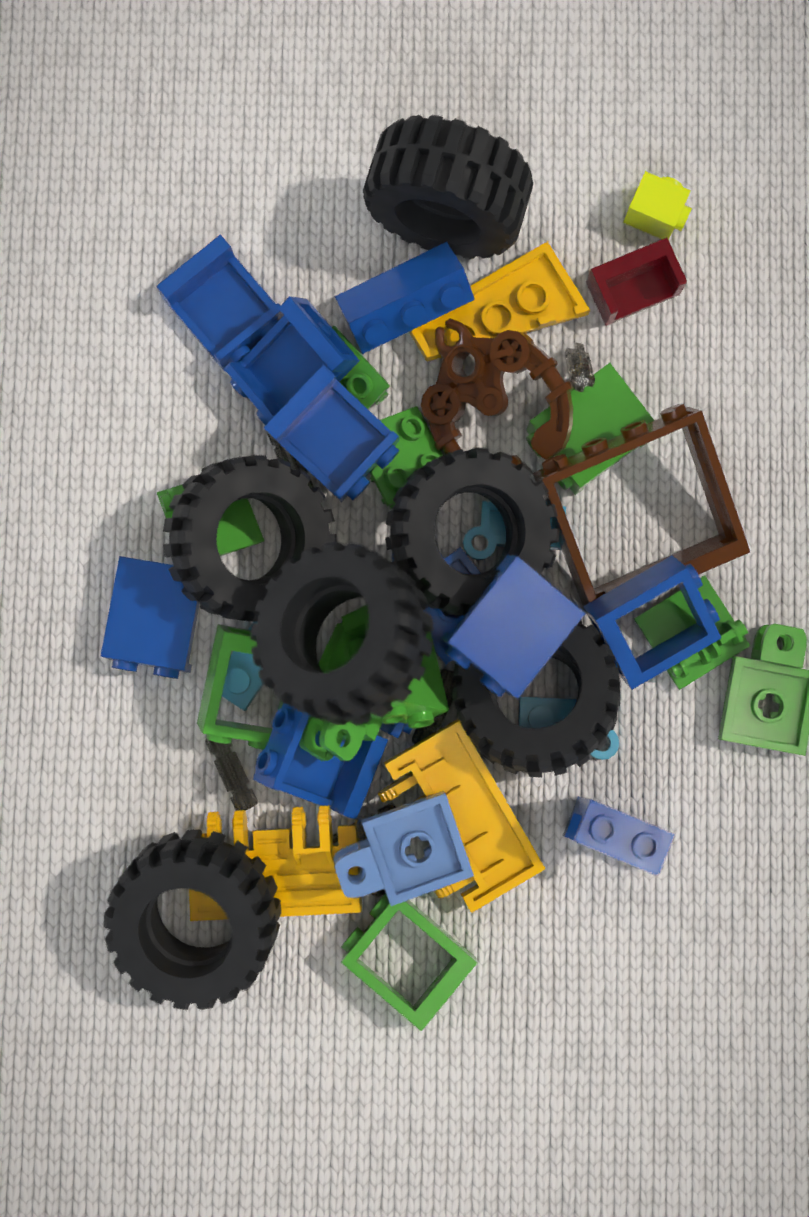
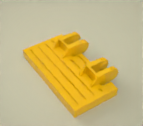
(488, 828)
(302, 873)

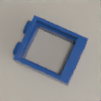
(638, 591)

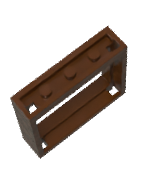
(702, 556)

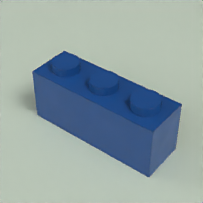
(405, 297)

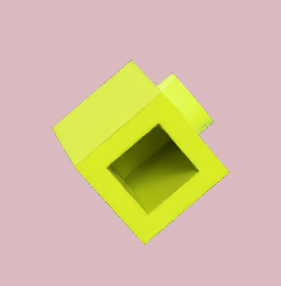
(658, 206)

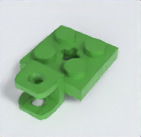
(338, 652)
(773, 673)

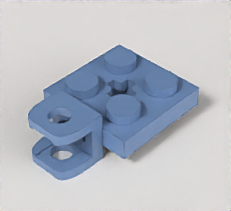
(384, 855)

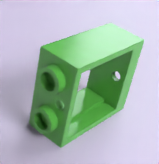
(222, 731)
(442, 986)

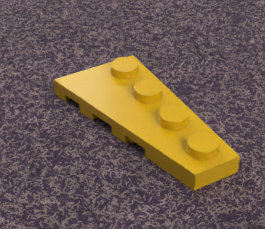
(517, 297)

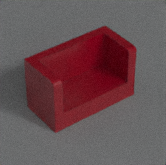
(636, 281)

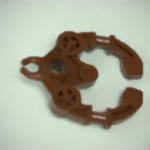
(485, 390)

